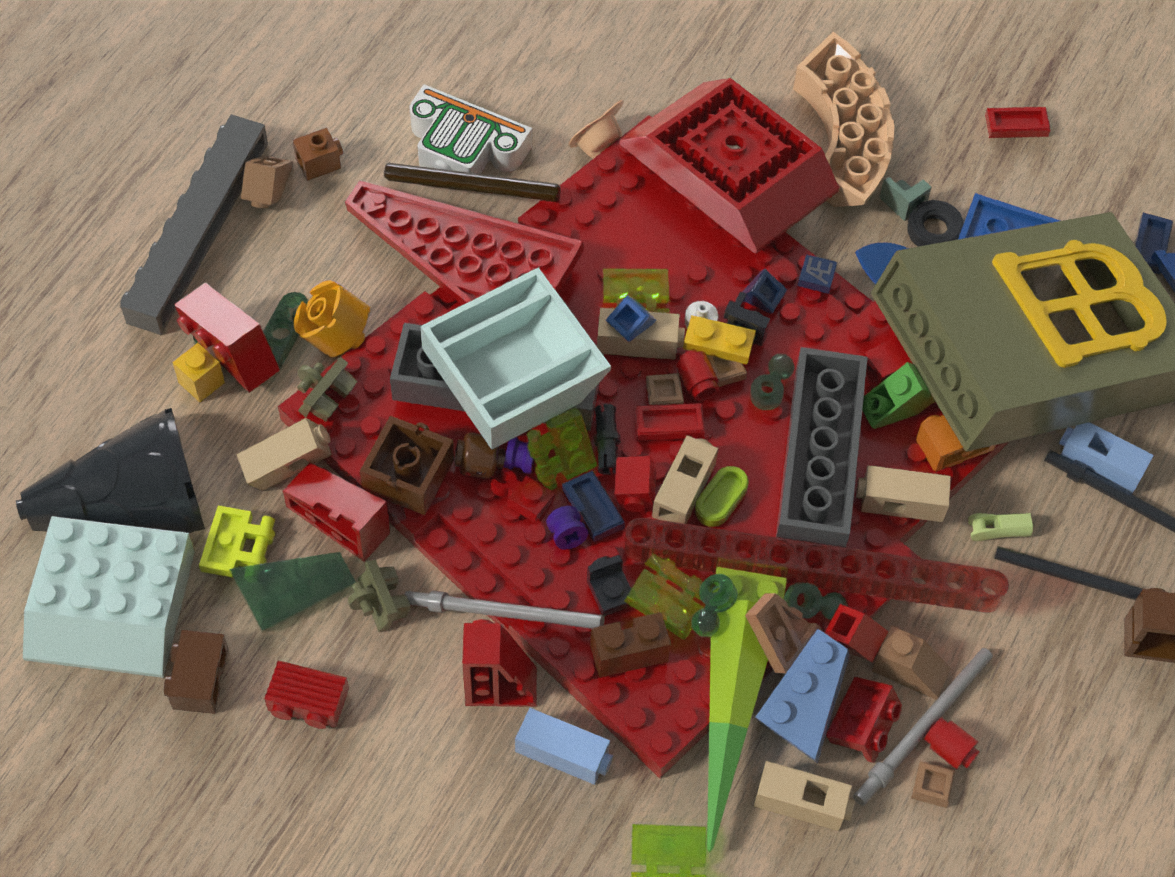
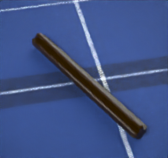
(472, 182)

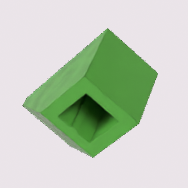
(897, 397)

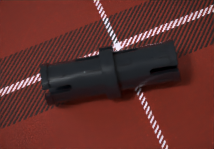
(607, 438)

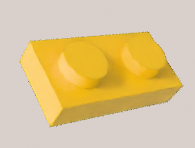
(719, 339)

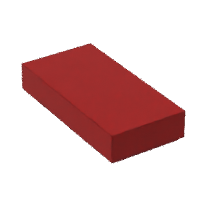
(1017, 122)
(669, 421)

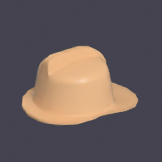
(599, 133)

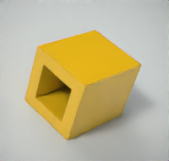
(198, 372)

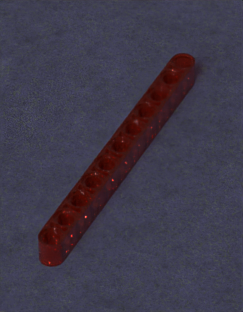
(829, 557)

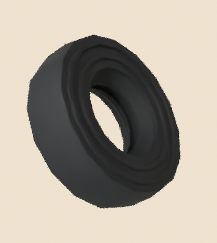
(937, 210)

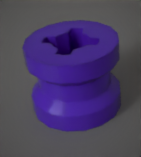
(518, 456)
(567, 527)

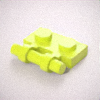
(227, 540)

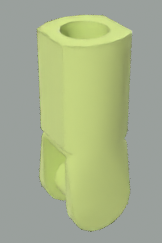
(1004, 525)

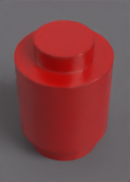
(697, 375)
(952, 743)

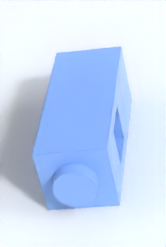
(1106, 455)
(563, 746)

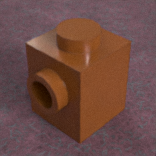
(317, 153)

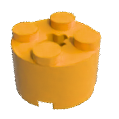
(332, 319)

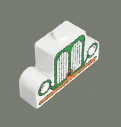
(465, 135)

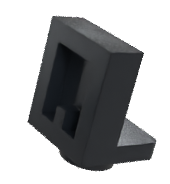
(747, 319)
(608, 584)

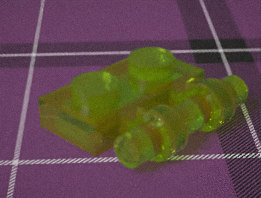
(643, 285)
(571, 444)
(653, 595)
(668, 847)

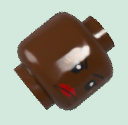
(477, 458)

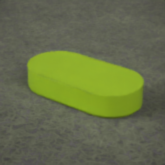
(721, 496)

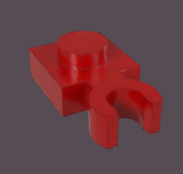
(524, 497)

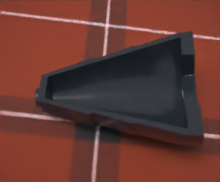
(123, 481)

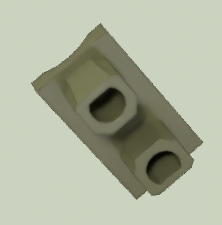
(317, 401)
(374, 598)

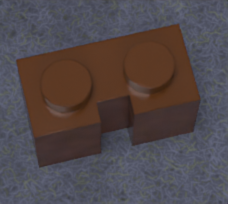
(630, 648)
(196, 672)

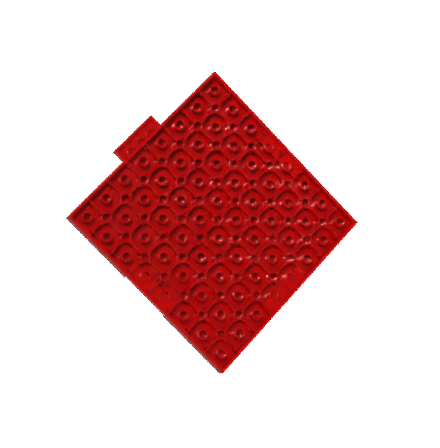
(498, 555)

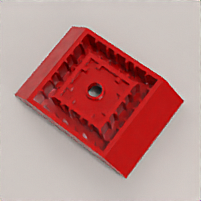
(745, 190)

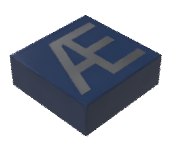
(817, 274)

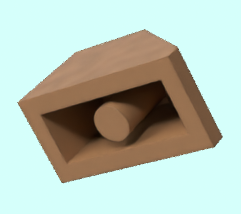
(265, 180)
(911, 663)

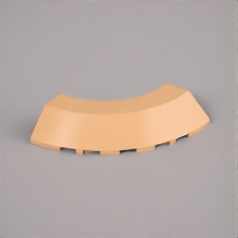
(853, 115)

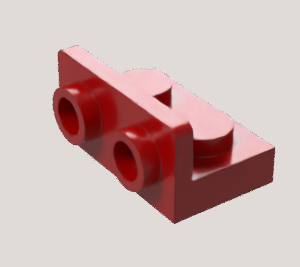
(865, 717)

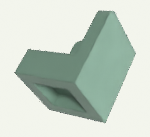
(903, 197)

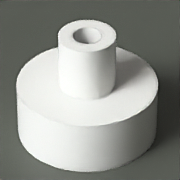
(701, 309)

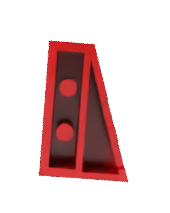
(228, 336)
(339, 510)
(496, 668)

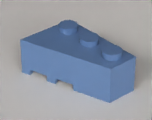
(806, 695)

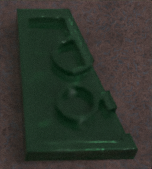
(290, 586)

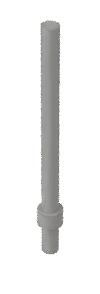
(440, 602)
(883, 771)

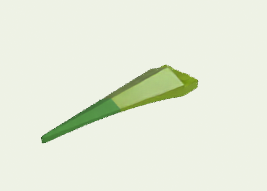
(735, 681)

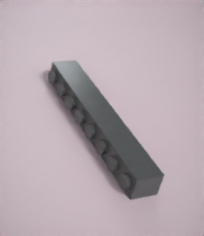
(193, 226)

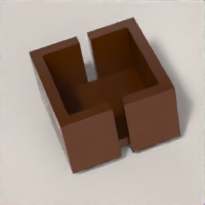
(1151, 626)

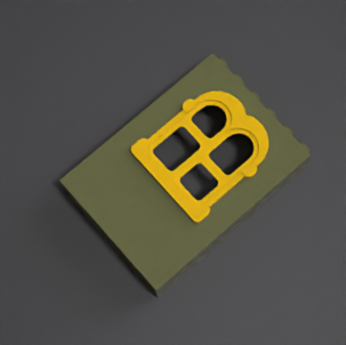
(991, 343)

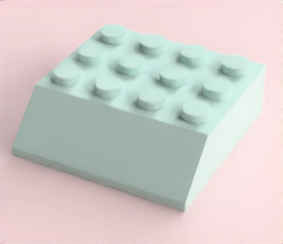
(514, 357)
(106, 596)

